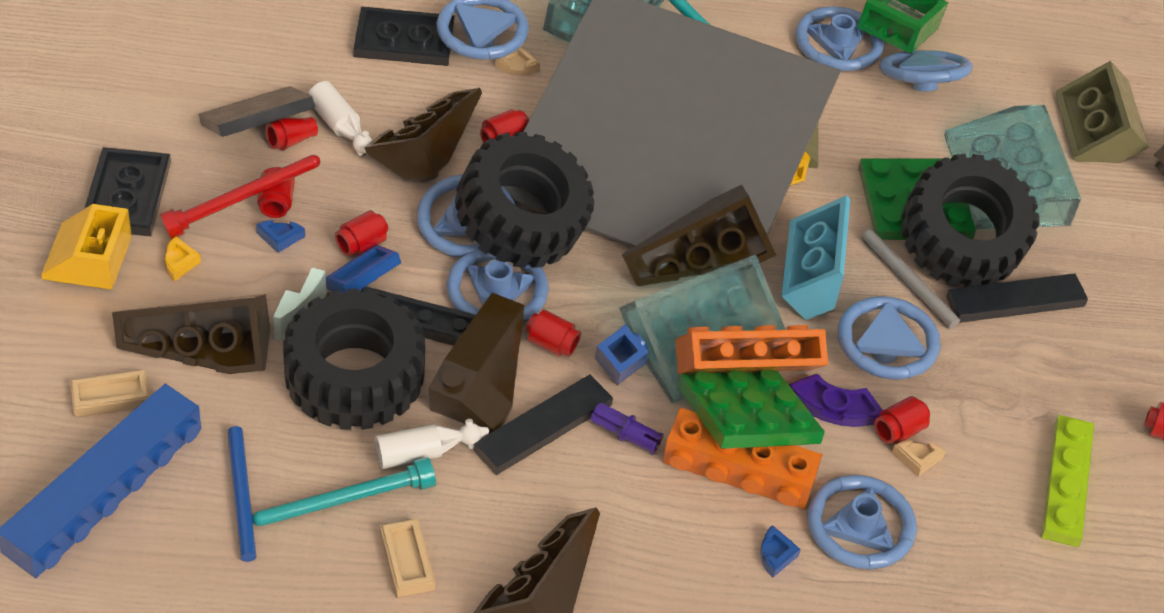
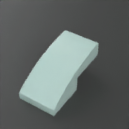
(292, 302)

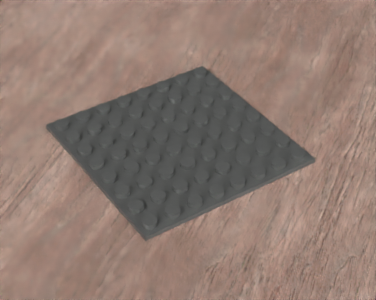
(675, 117)

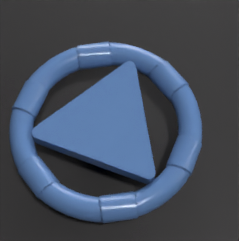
(482, 27)
(838, 38)
(926, 68)
(448, 223)
(495, 278)
(889, 338)
(861, 522)

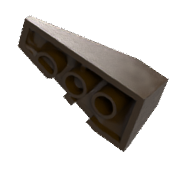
(427, 139)
(702, 241)
(211, 334)
(481, 367)
(553, 576)

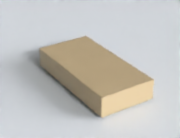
(109, 393)
(407, 557)

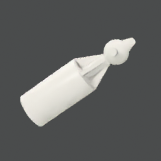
(339, 115)
(424, 441)

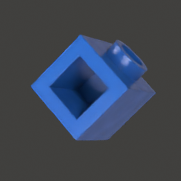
(622, 354)

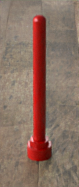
(179, 221)

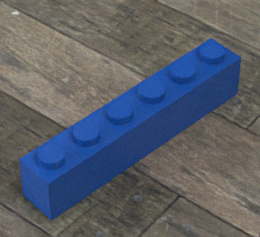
(99, 481)

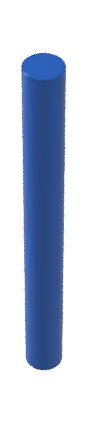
(241, 494)

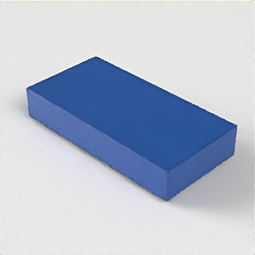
(363, 269)

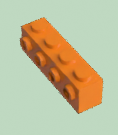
(751, 350)
(769, 471)

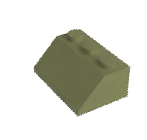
(1102, 117)

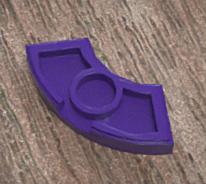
(836, 404)

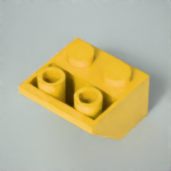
(90, 247)

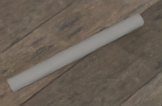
(911, 279)

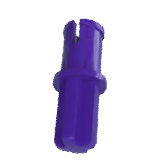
(626, 428)

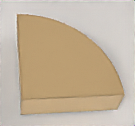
(518, 63)
(918, 456)

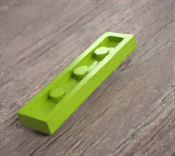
(1068, 481)

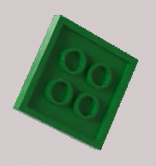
(887, 188)
(750, 409)

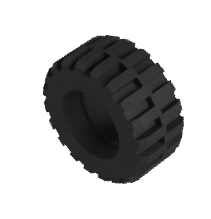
(985, 187)
(506, 228)
(354, 395)

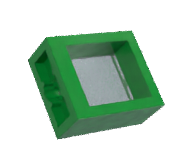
(902, 21)

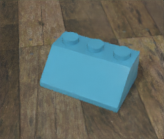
(816, 258)

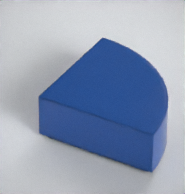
(280, 235)
(777, 551)

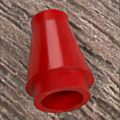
(290, 131)

